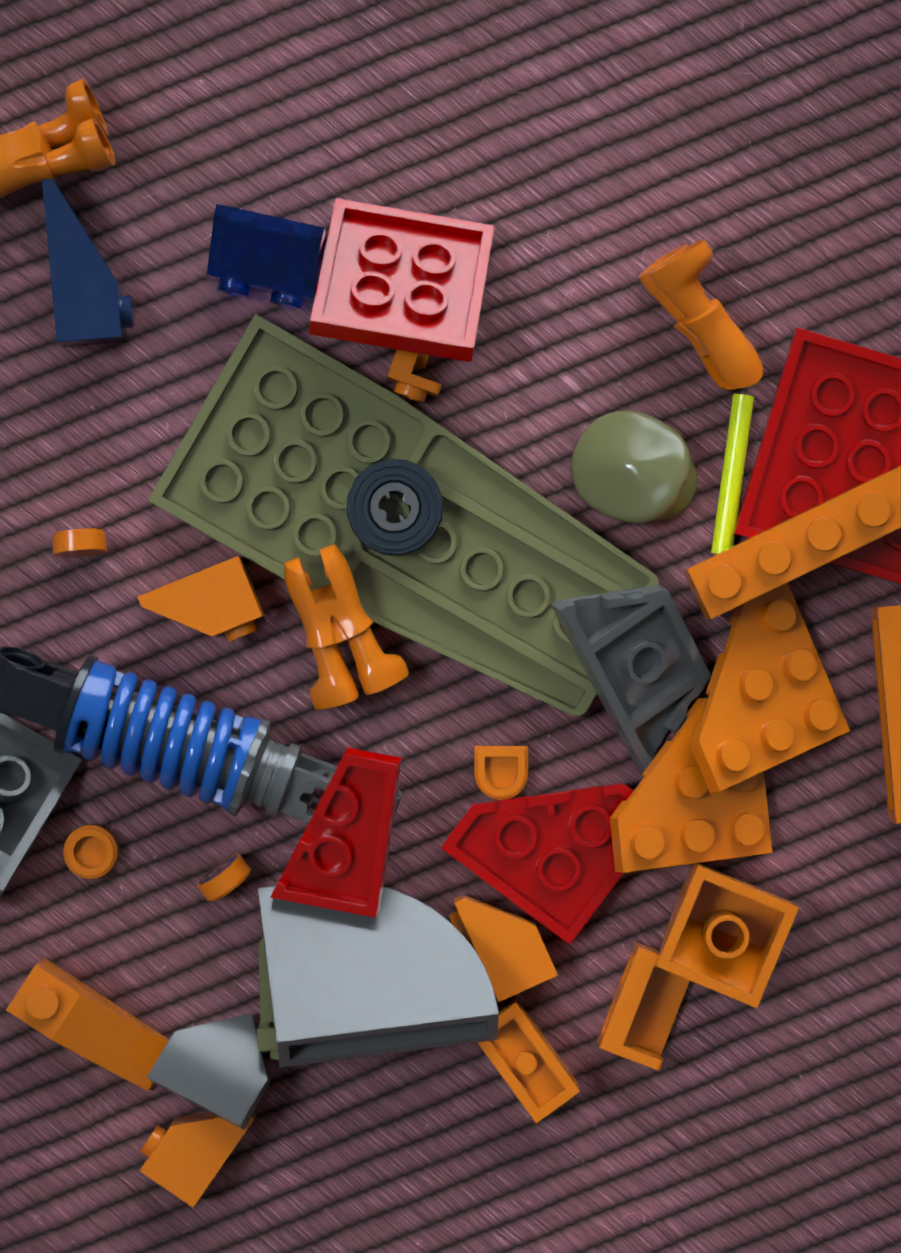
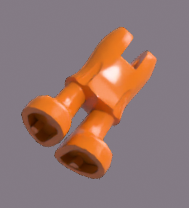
(79, 133)
(704, 322)
(331, 617)

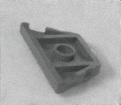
(636, 661)

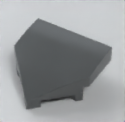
(216, 1068)

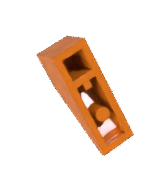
(87, 1023)

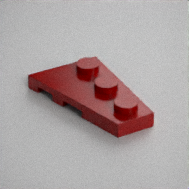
(348, 839)

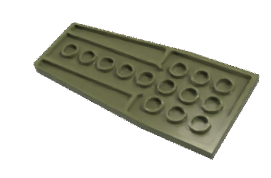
(273, 479)

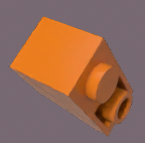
(505, 944)

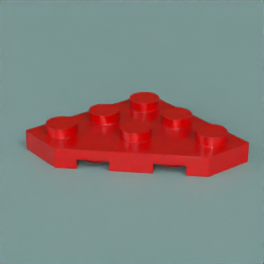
(544, 852)

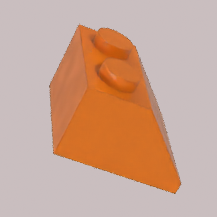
(725, 934)

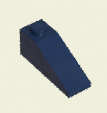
(84, 289)

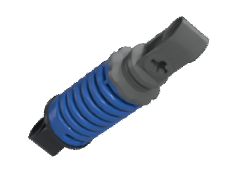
(223, 757)

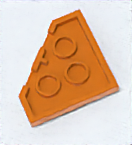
(764, 695)
(676, 818)

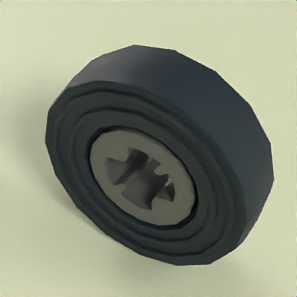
(418, 491)

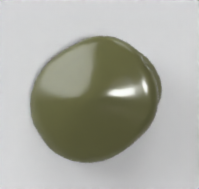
(633, 468)

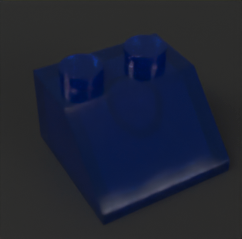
(265, 256)

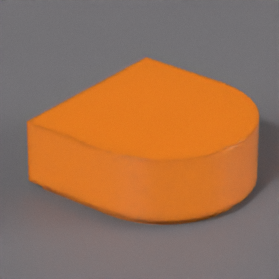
(501, 769)

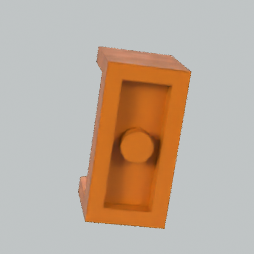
(642, 1009)
(529, 1062)

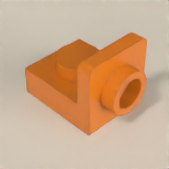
(408, 384)

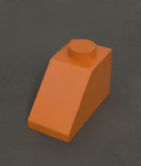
(210, 600)
(190, 1153)

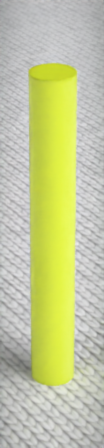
(732, 472)

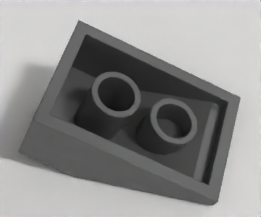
(29, 790)

